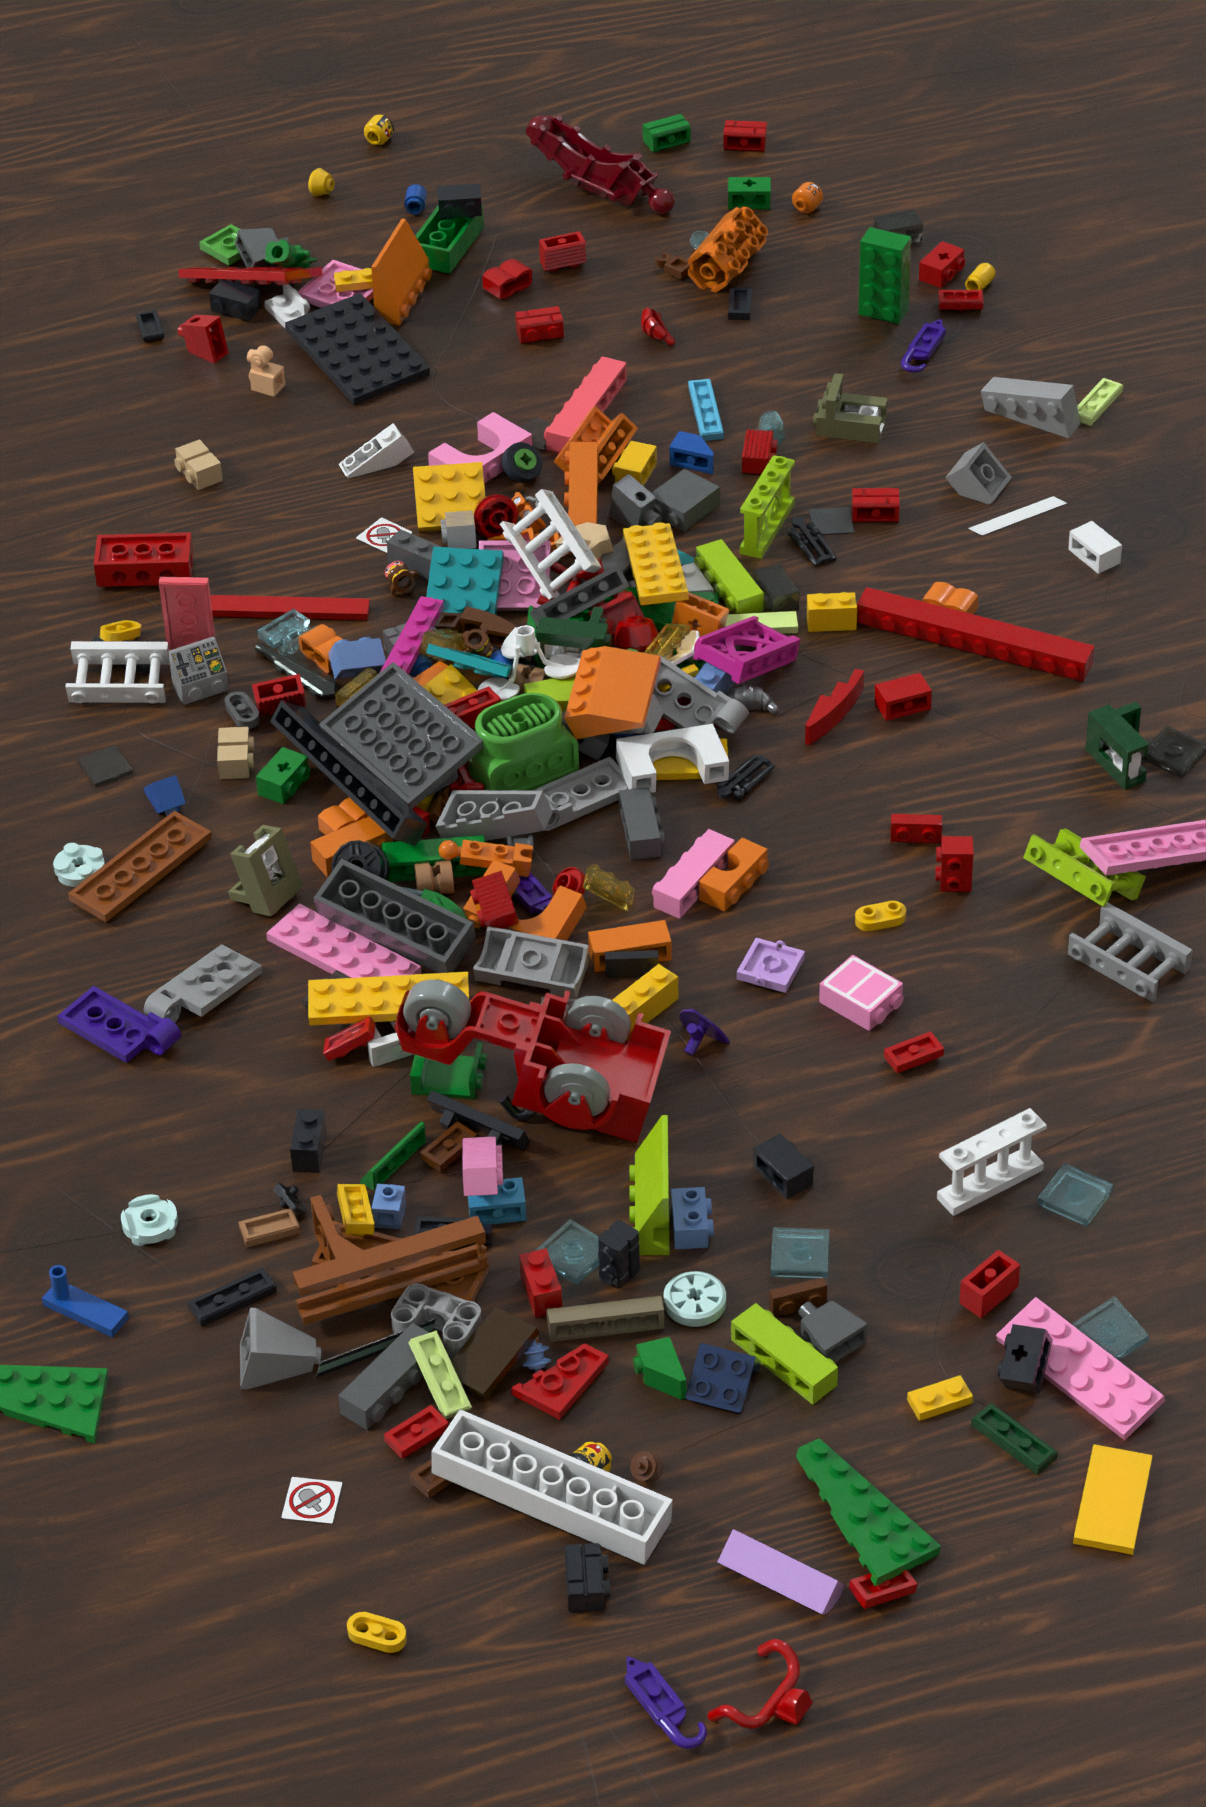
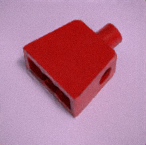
(204, 337)

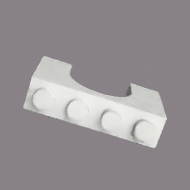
(697, 744)

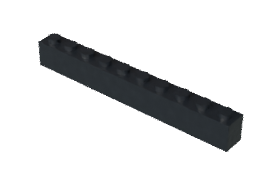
(349, 774)

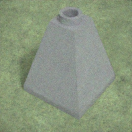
(273, 1351)

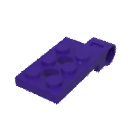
(135, 1028)

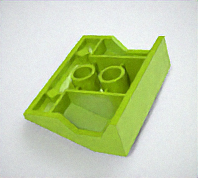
(651, 1191)

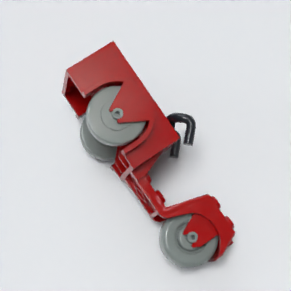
(569, 1065)

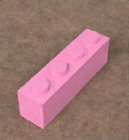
(681, 884)
(482, 1166)

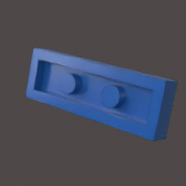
(82, 1305)

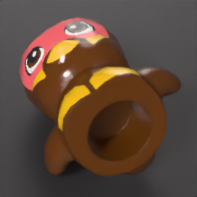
(400, 577)
(478, 642)

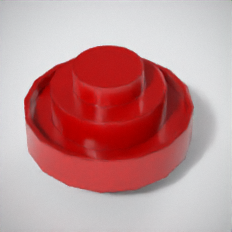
(570, 878)

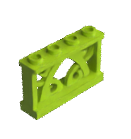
(767, 507)

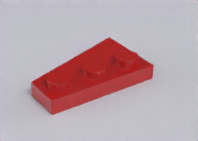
(564, 1383)

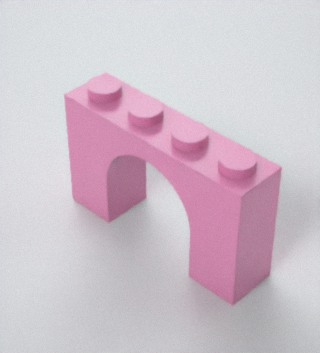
(493, 432)

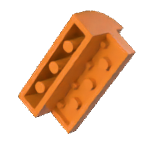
(610, 435)

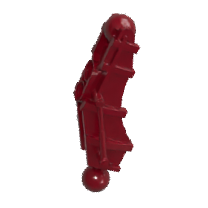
(595, 168)

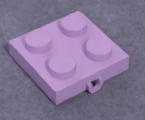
(770, 965)

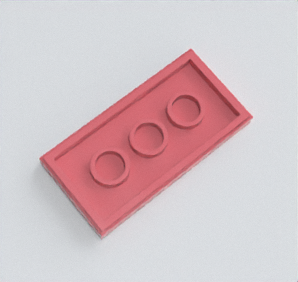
(186, 610)

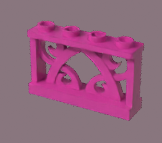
(771, 649)

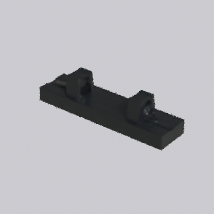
(455, 1111)

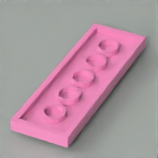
(1147, 847)
(336, 947)
(1090, 1373)

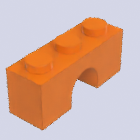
(745, 865)

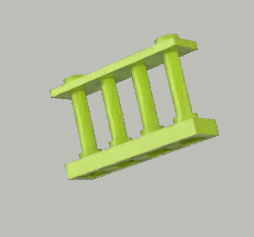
(1073, 867)

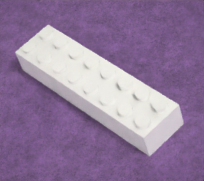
(552, 1486)

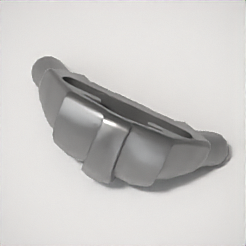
(754, 698)

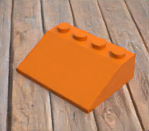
(399, 274)
(611, 691)

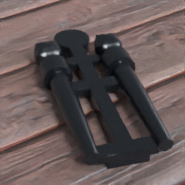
(798, 522)
(725, 791)

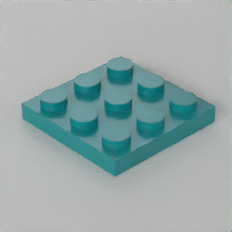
(465, 578)

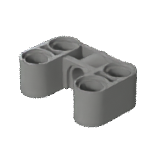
(453, 1315)

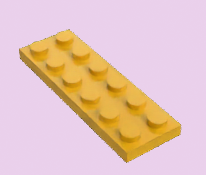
(655, 564)
(358, 998)

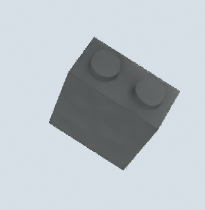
(686, 499)

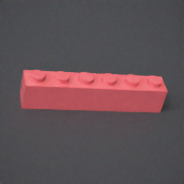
(596, 390)

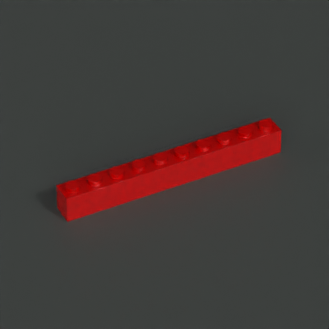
(975, 634)

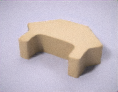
(595, 536)

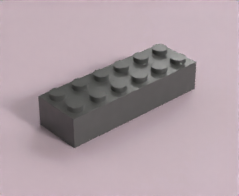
(395, 917)

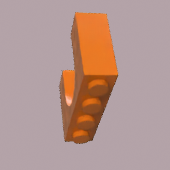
(554, 922)

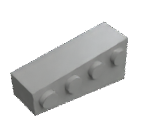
(1033, 403)
(493, 814)

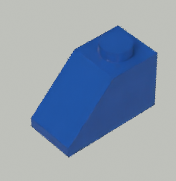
(691, 453)
(165, 795)

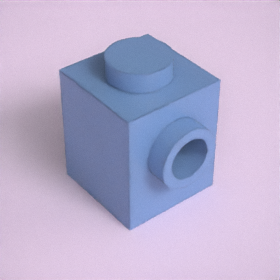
(389, 1206)

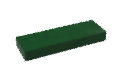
(1014, 1438)

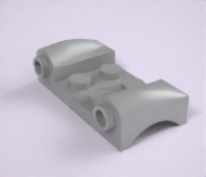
(532, 961)

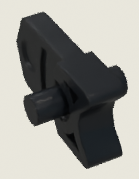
(290, 1198)

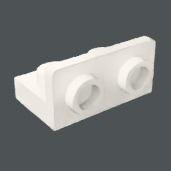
(287, 306)

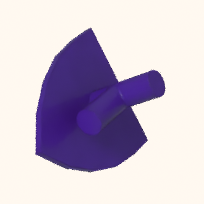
(697, 1027)

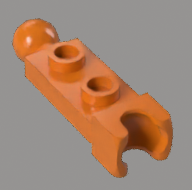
(482, 854)

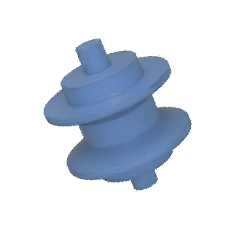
(536, 1357)

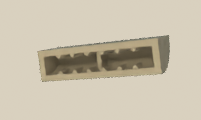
(605, 1318)

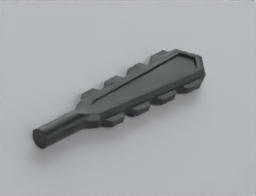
(311, 679)

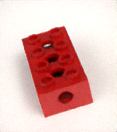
(140, 568)

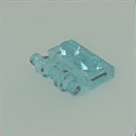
(283, 629)

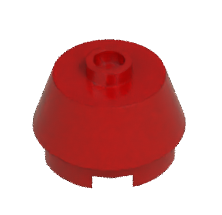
(491, 512)
(635, 633)

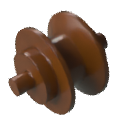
(646, 1466)

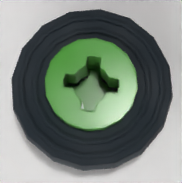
(525, 469)

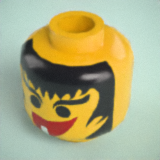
(378, 130)
(594, 1454)

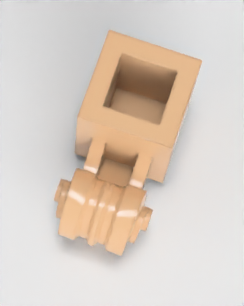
(265, 376)

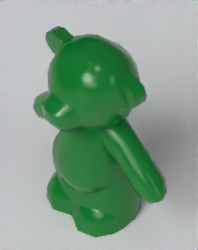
(288, 255)

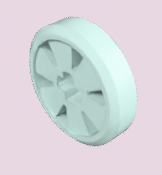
(697, 1285)

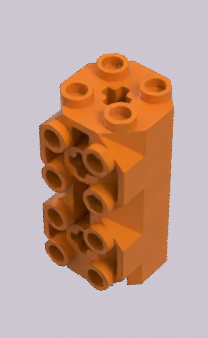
(727, 249)

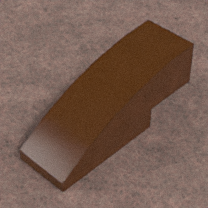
(496, 627)

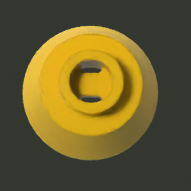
(320, 183)

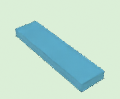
(705, 409)

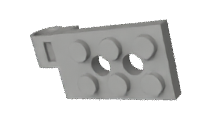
(705, 704)
(569, 805)
(203, 984)

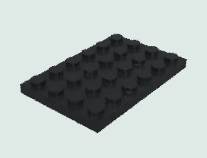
(357, 348)

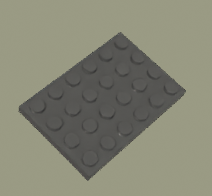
(402, 734)

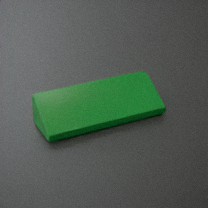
(396, 1157)

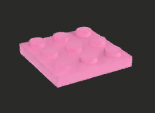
(322, 291)
(517, 584)

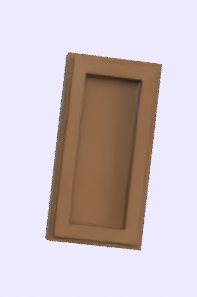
(269, 1227)

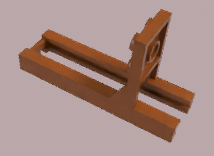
(348, 1263)

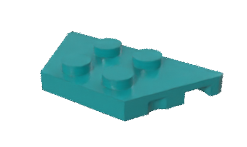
(471, 661)

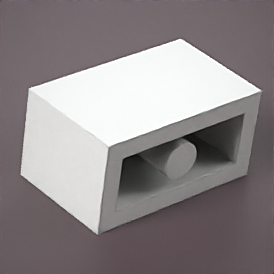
(1095, 547)

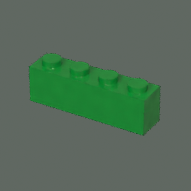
(404, 856)

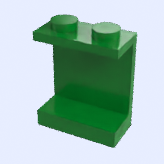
(454, 1080)

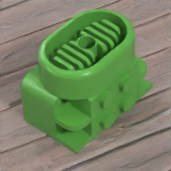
(523, 744)

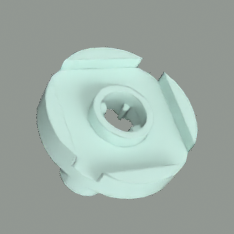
(73, 855)
(144, 1232)

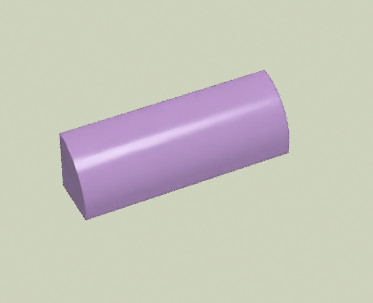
(780, 1573)

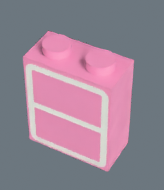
(861, 992)

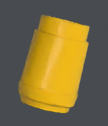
(980, 277)

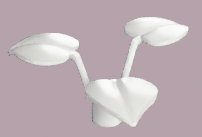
(523, 643)

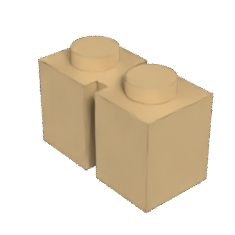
(198, 464)
(234, 753)

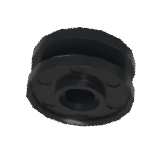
(371, 856)

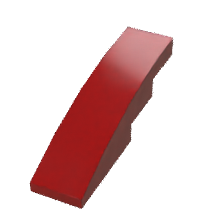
(833, 709)

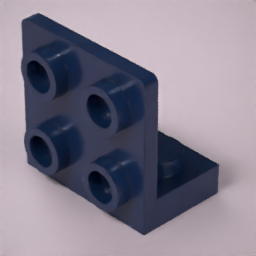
(721, 1377)

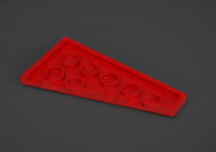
(248, 275)

